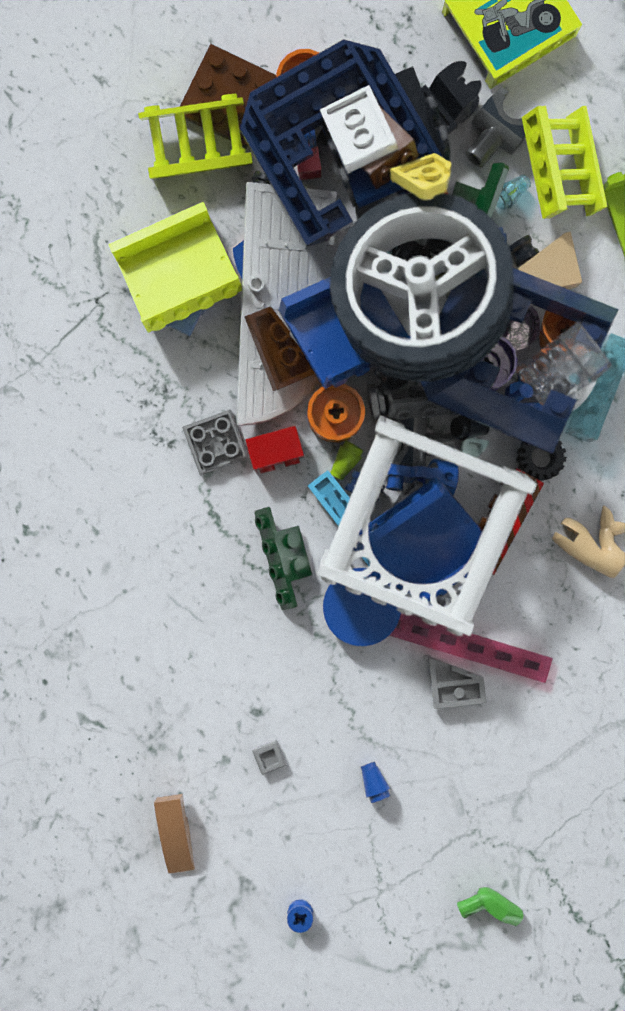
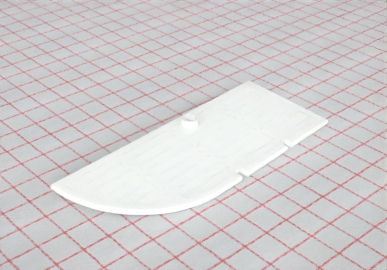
(274, 267)

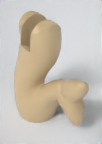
(608, 559)

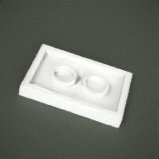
(359, 129)

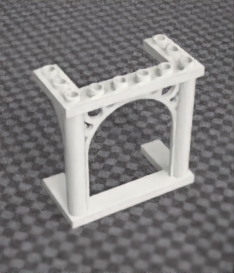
(453, 612)

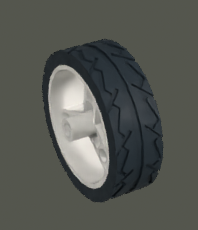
(364, 258)

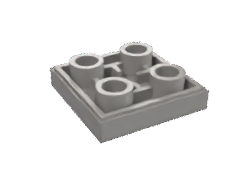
(215, 442)

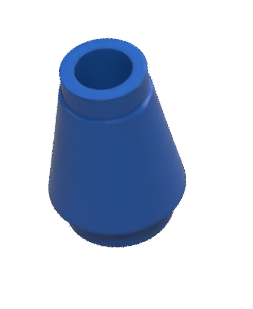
(374, 783)

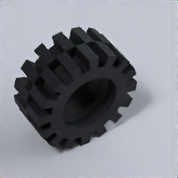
(540, 473)

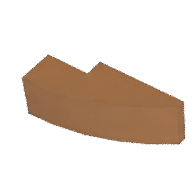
(174, 833)

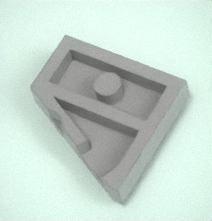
(454, 685)

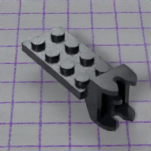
(452, 96)

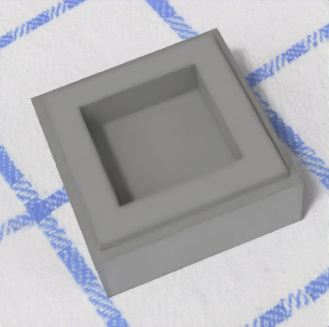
(269, 757)

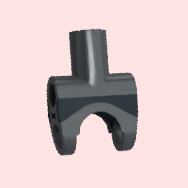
(496, 130)
(413, 456)

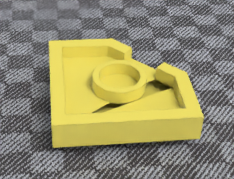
(423, 176)

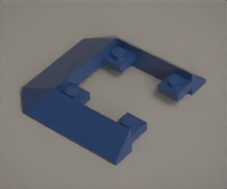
(290, 108)
(471, 390)

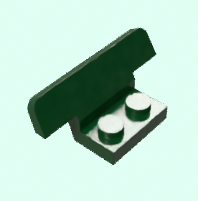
(488, 196)

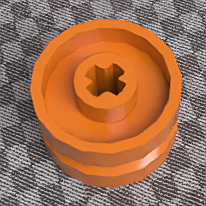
(343, 399)

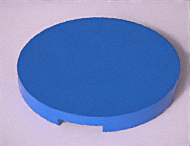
(357, 617)

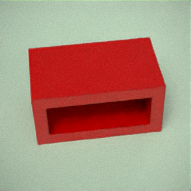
(275, 449)

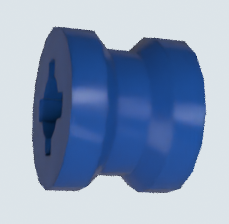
(302, 910)

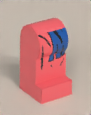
(312, 167)

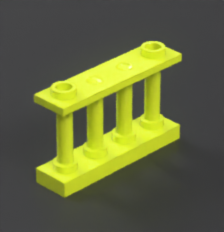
(188, 164)
(545, 164)

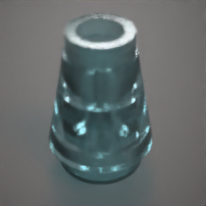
(512, 191)

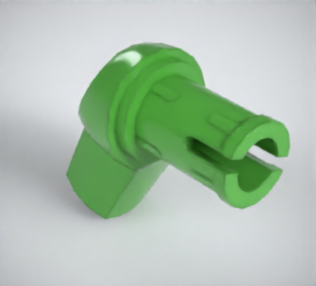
(494, 903)

